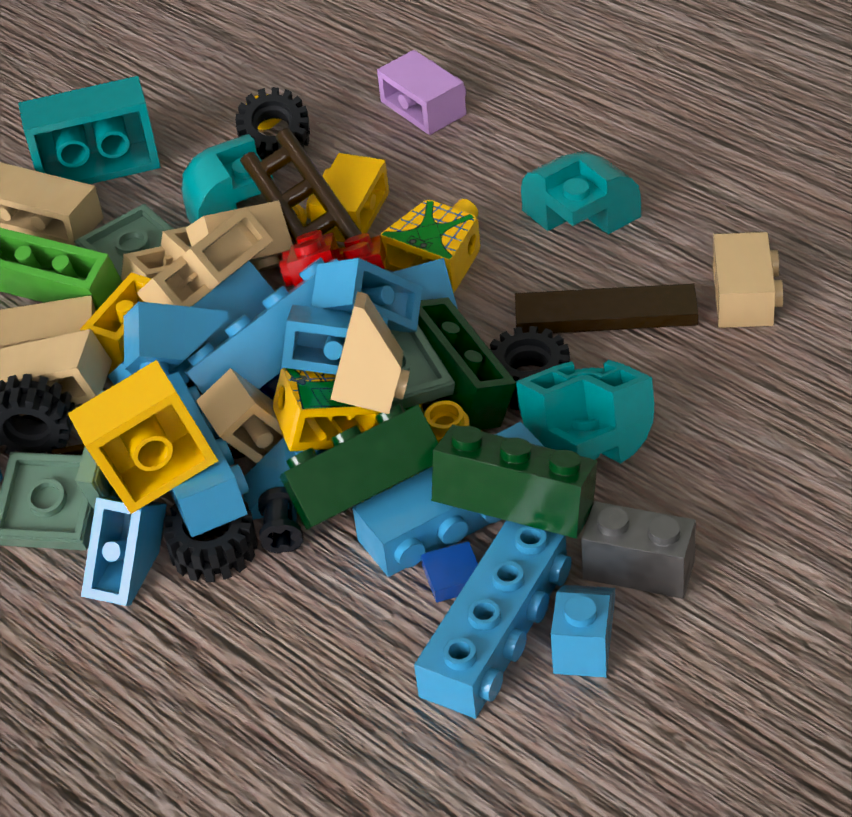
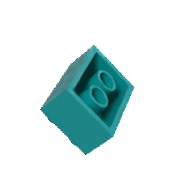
(91, 132)

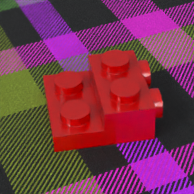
(315, 245)

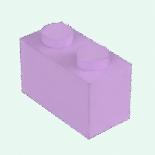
(422, 92)

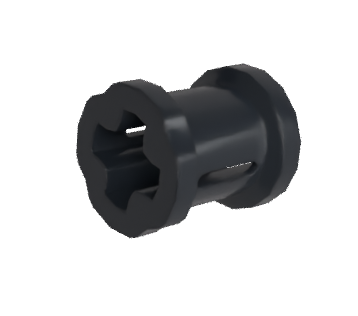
(280, 520)

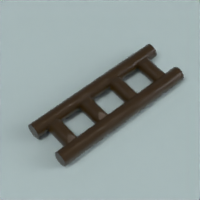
(312, 184)

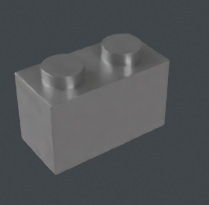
(638, 549)

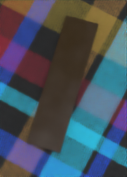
(608, 308)

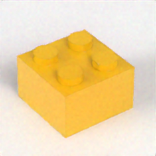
(142, 437)

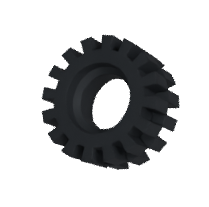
(271, 107)
(527, 350)
(39, 401)
(213, 555)

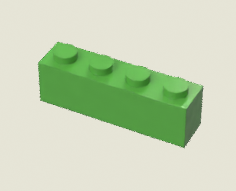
(53, 270)

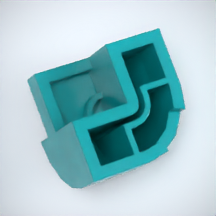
(218, 179)
(580, 189)
(589, 409)

